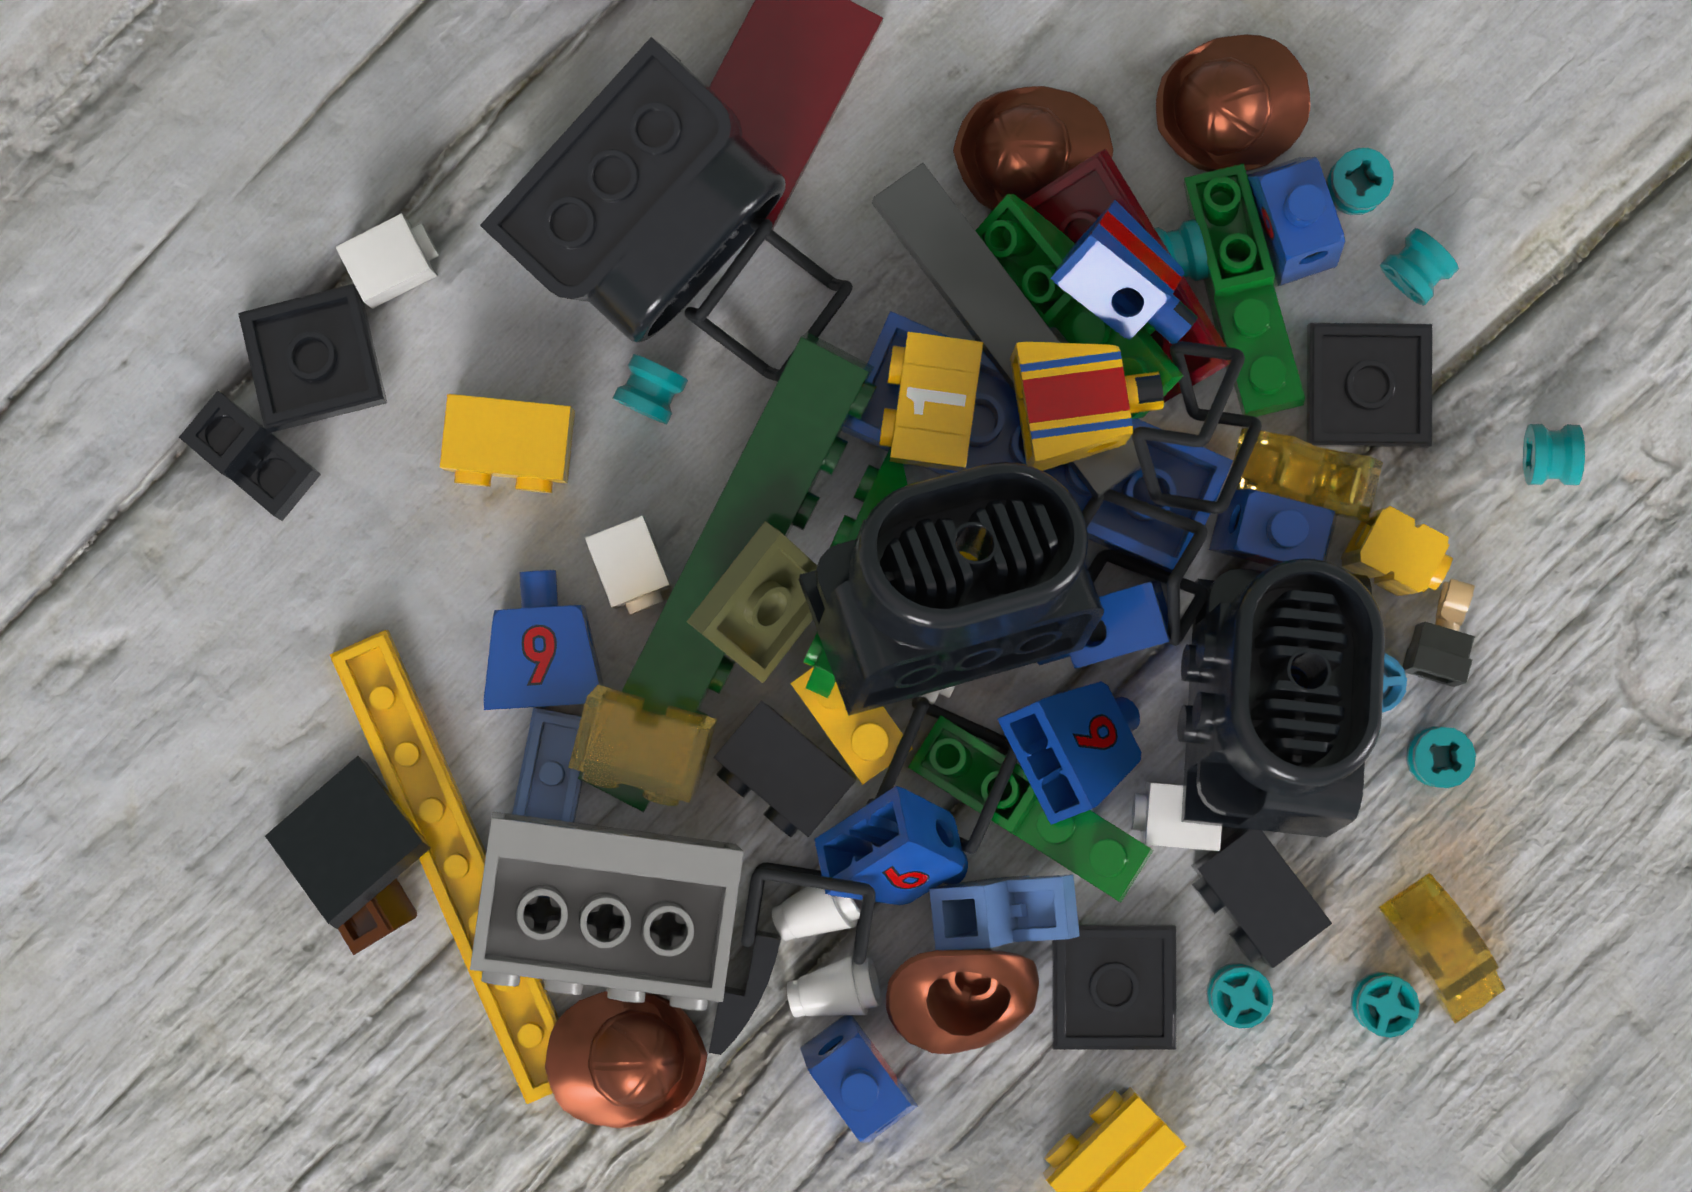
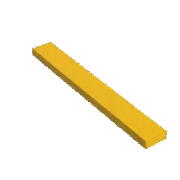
(456, 862)

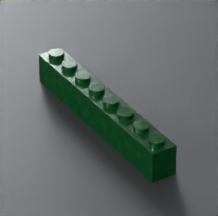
(769, 484)

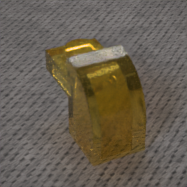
(1311, 474)
(1443, 947)

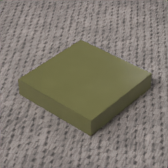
(758, 603)

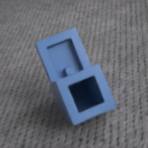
(1004, 911)

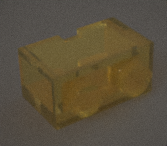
(641, 748)

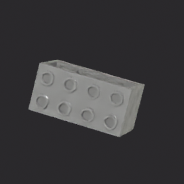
(615, 866)

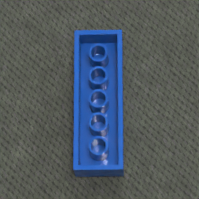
(998, 438)

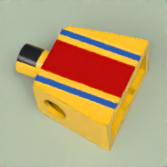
(1077, 400)

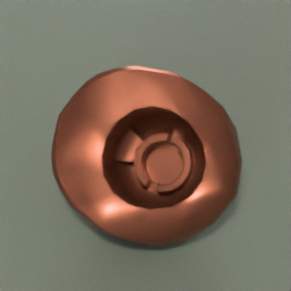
(1233, 103)
(1026, 141)
(941, 1010)
(624, 1060)

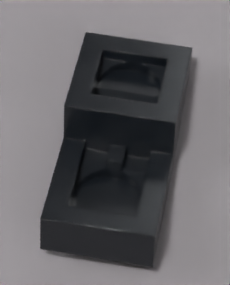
(249, 455)
(740, 1004)

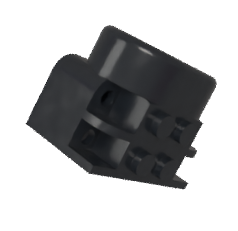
(639, 197)
(919, 617)
(1254, 738)

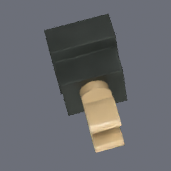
(1439, 649)

